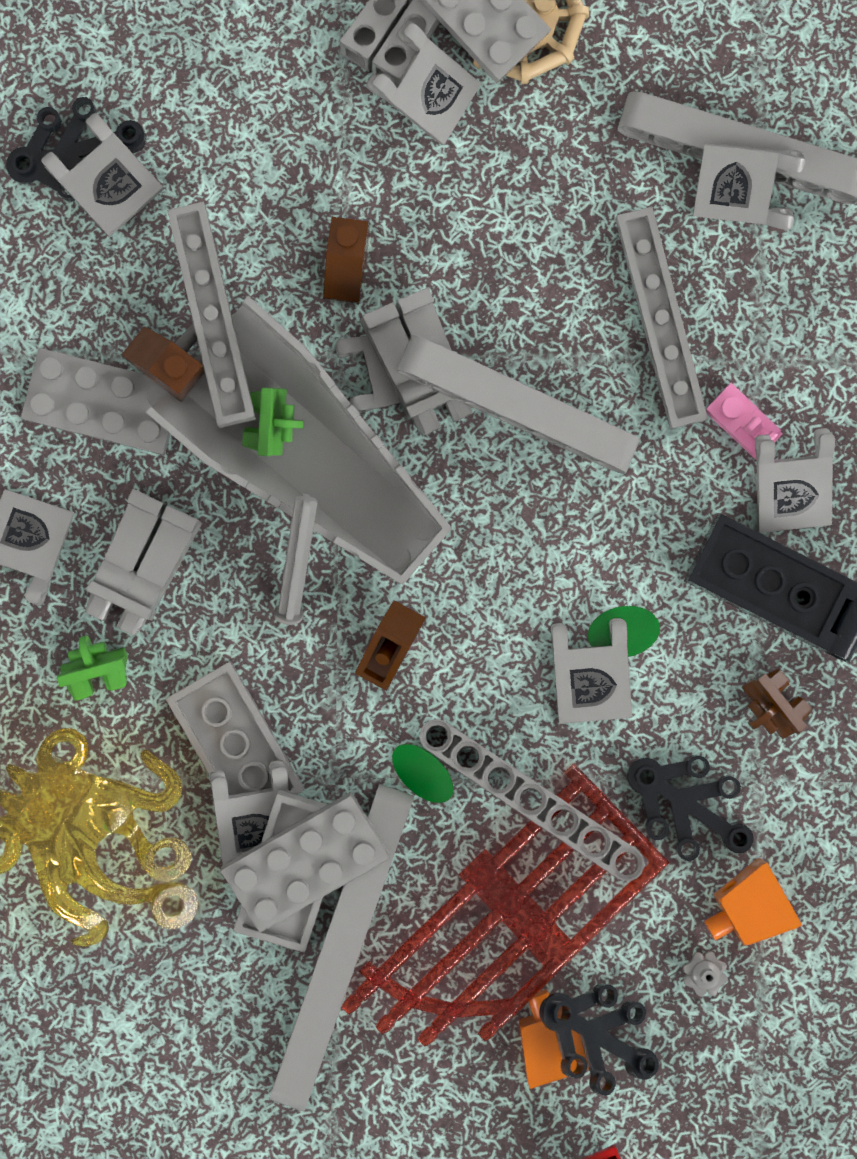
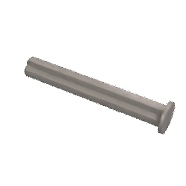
(297, 556)

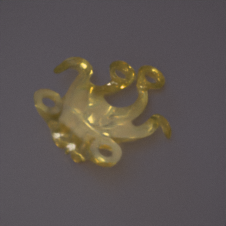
(66, 817)

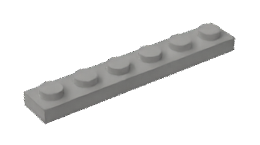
(211, 315)
(661, 318)

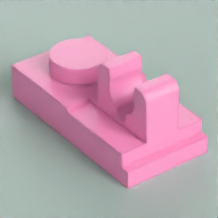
(741, 418)

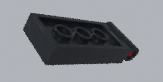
(764, 581)

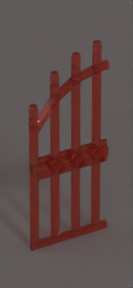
(520, 913)

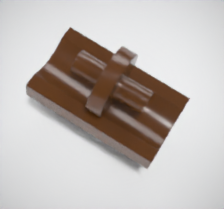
(772, 708)

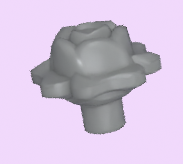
(705, 973)

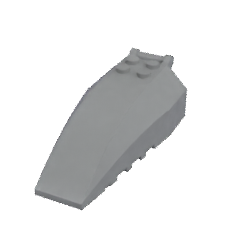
(359, 486)

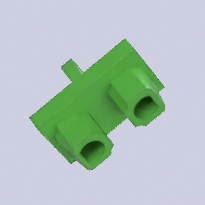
(275, 422)
(92, 662)

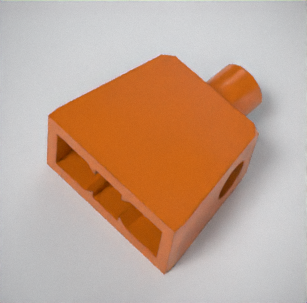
(752, 906)
(541, 1046)

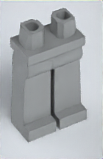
(374, 40)
(389, 344)
(141, 561)

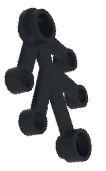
(67, 149)
(684, 802)
(595, 1036)

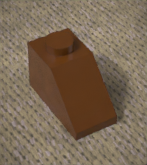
(345, 259)
(164, 362)
(390, 645)

